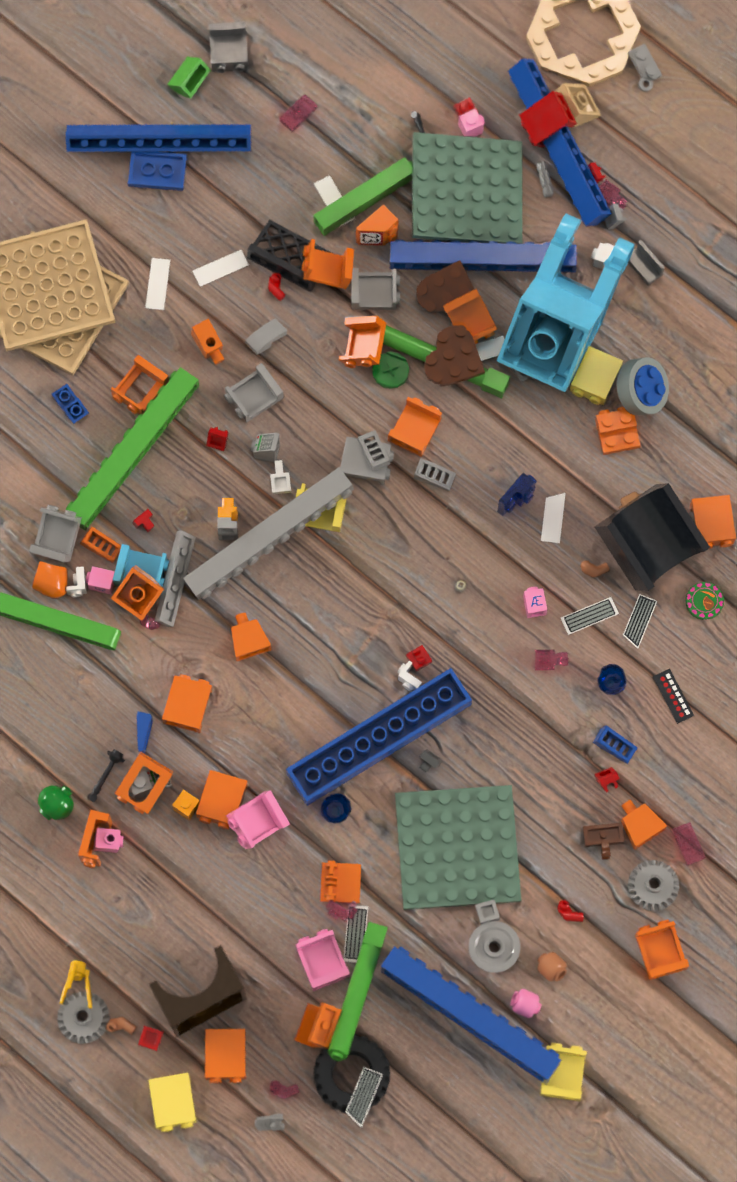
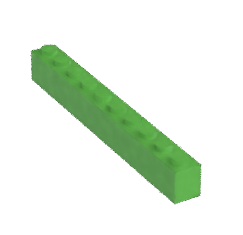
(133, 446)

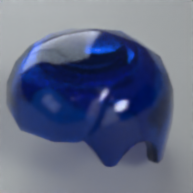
(612, 679)
(335, 808)

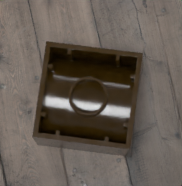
(192, 1011)

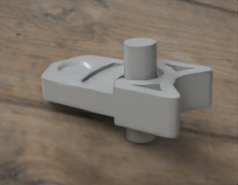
(270, 1122)

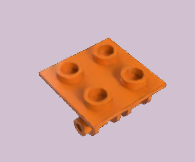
(340, 882)

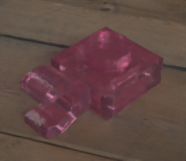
(611, 194)
(548, 659)

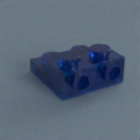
(518, 493)

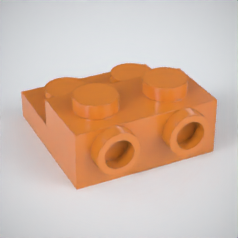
(617, 431)

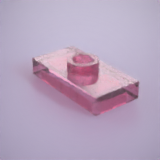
(298, 113)
(688, 844)

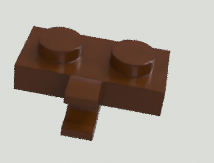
(603, 836)

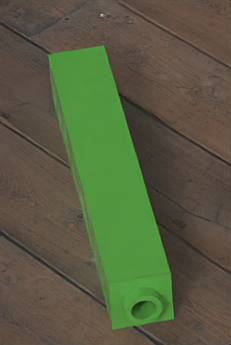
(364, 196)

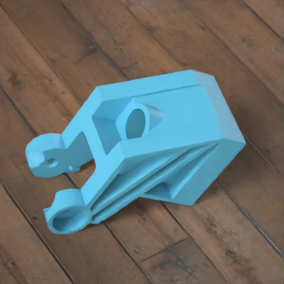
(559, 315)

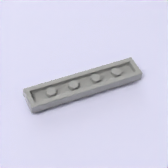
(174, 580)

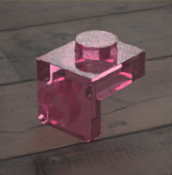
(337, 911)

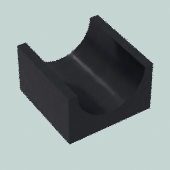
(651, 536)

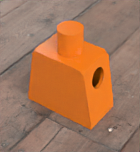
(205, 334)
(248, 638)
(641, 824)

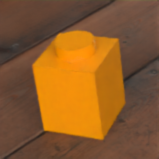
(186, 805)

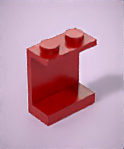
(547, 118)

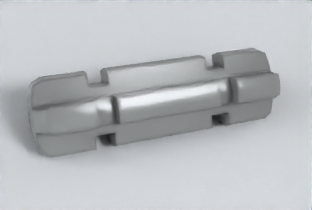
(545, 179)

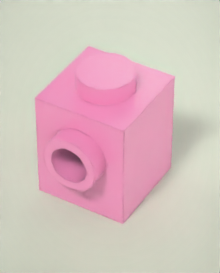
(471, 123)
(107, 840)

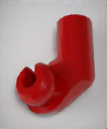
(274, 286)
(568, 914)

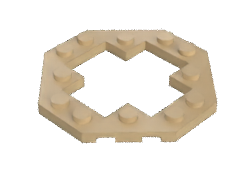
(569, 66)

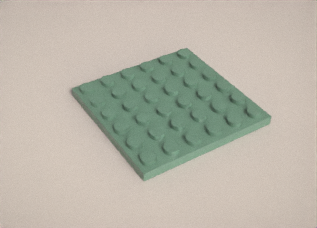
(466, 188)
(457, 847)

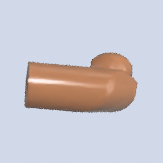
(593, 570)
(120, 1023)

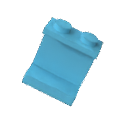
(151, 564)

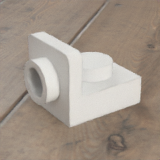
(79, 579)

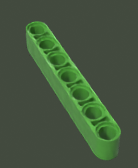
(59, 622)

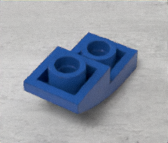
(70, 403)

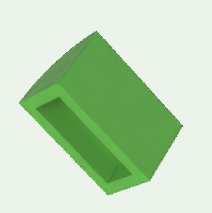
(189, 76)

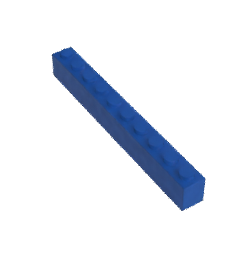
(158, 138)
(563, 149)
(474, 256)

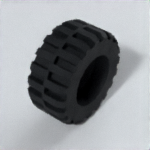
(325, 1065)

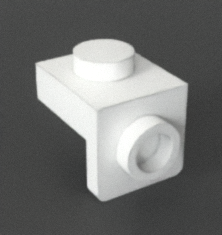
(409, 682)

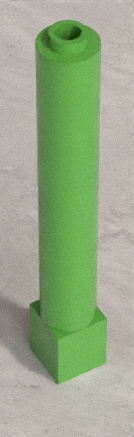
(490, 382)
(357, 991)

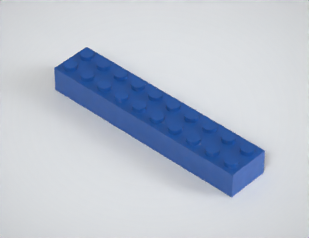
(378, 736)
(470, 1015)

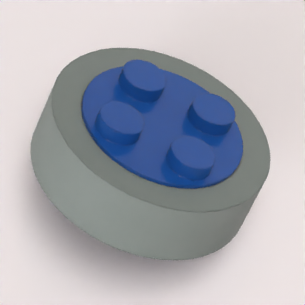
(642, 386)

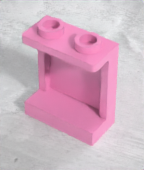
(257, 819)
(322, 959)

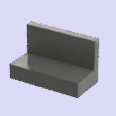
(646, 264)

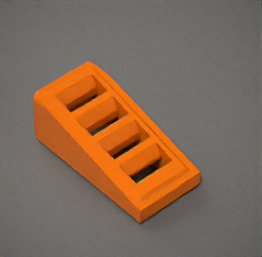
(105, 539)

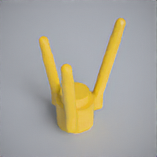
(76, 973)

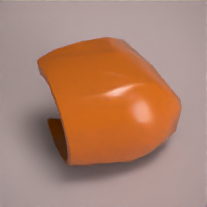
(51, 580)

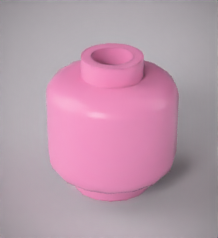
(525, 1003)

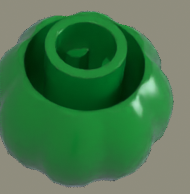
(55, 802)

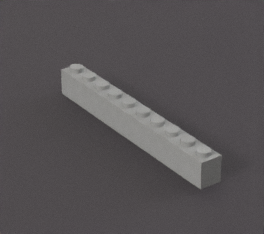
(269, 533)

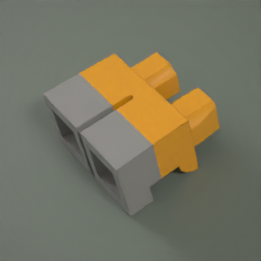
(227, 520)

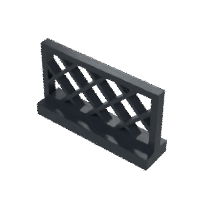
(277, 264)

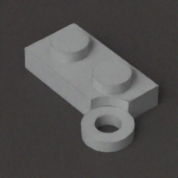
(645, 66)

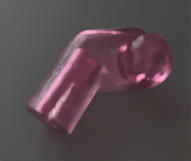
(149, 623)
(282, 1091)

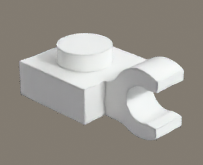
(280, 481)

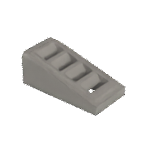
(375, 465)
(436, 468)

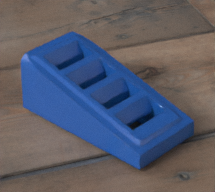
(144, 726)
(618, 739)

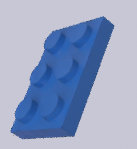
(157, 170)

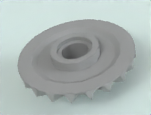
(651, 898)
(496, 933)
(87, 1030)

